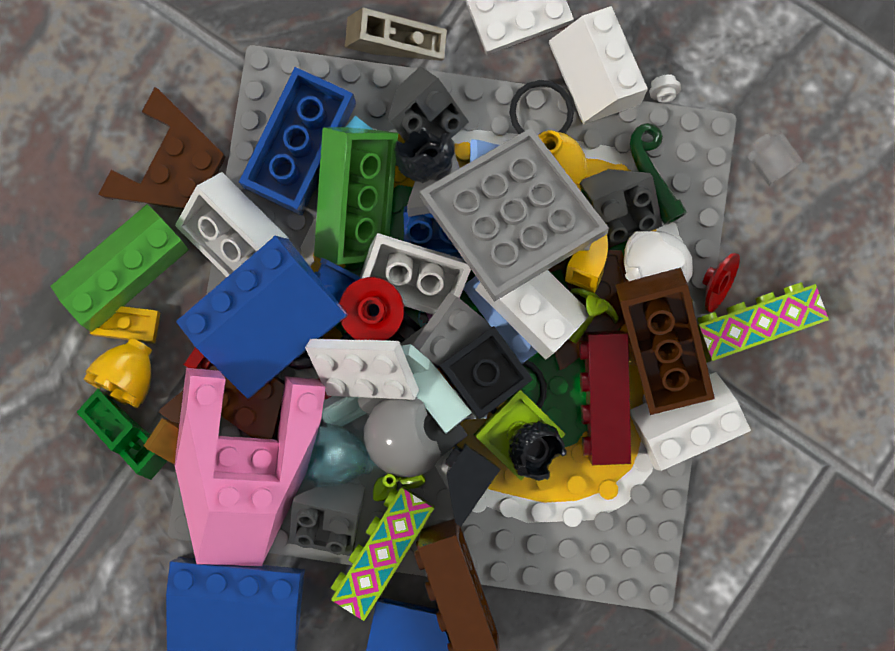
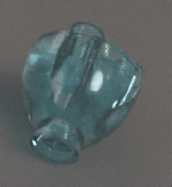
(338, 457)

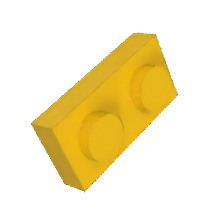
(131, 323)

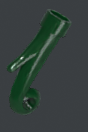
(669, 206)

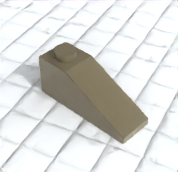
(394, 36)

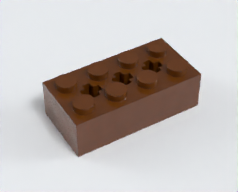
(665, 340)
(456, 588)

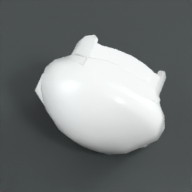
(654, 253)

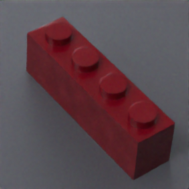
(606, 397)

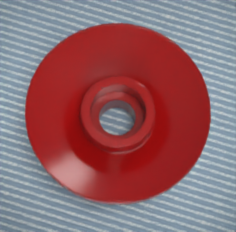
(720, 281)
(360, 297)

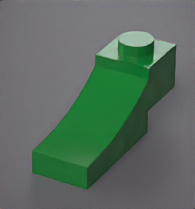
(120, 433)

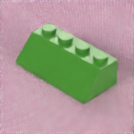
(353, 192)
(119, 268)

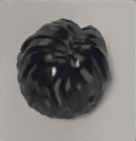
(424, 155)
(534, 449)

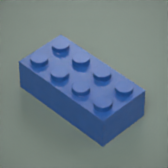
(289, 150)

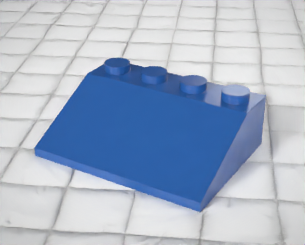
(262, 316)
(232, 607)

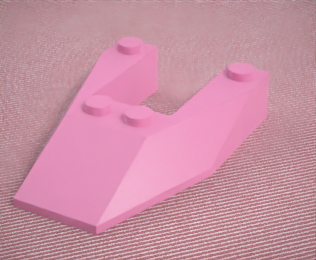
(241, 486)

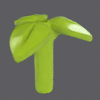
(594, 306)
(386, 483)

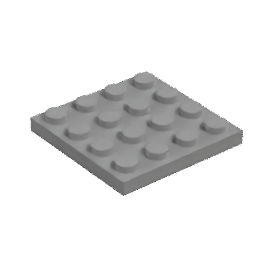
(513, 213)

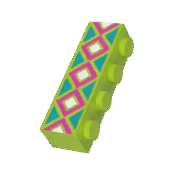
(762, 322)
(382, 553)

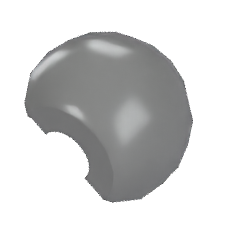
(398, 438)

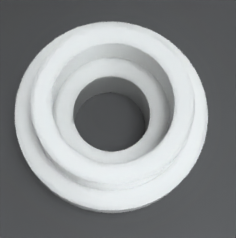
(664, 88)

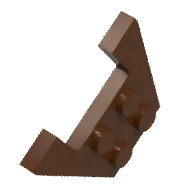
(179, 165)
(613, 274)
(254, 416)

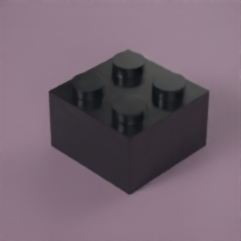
(485, 373)

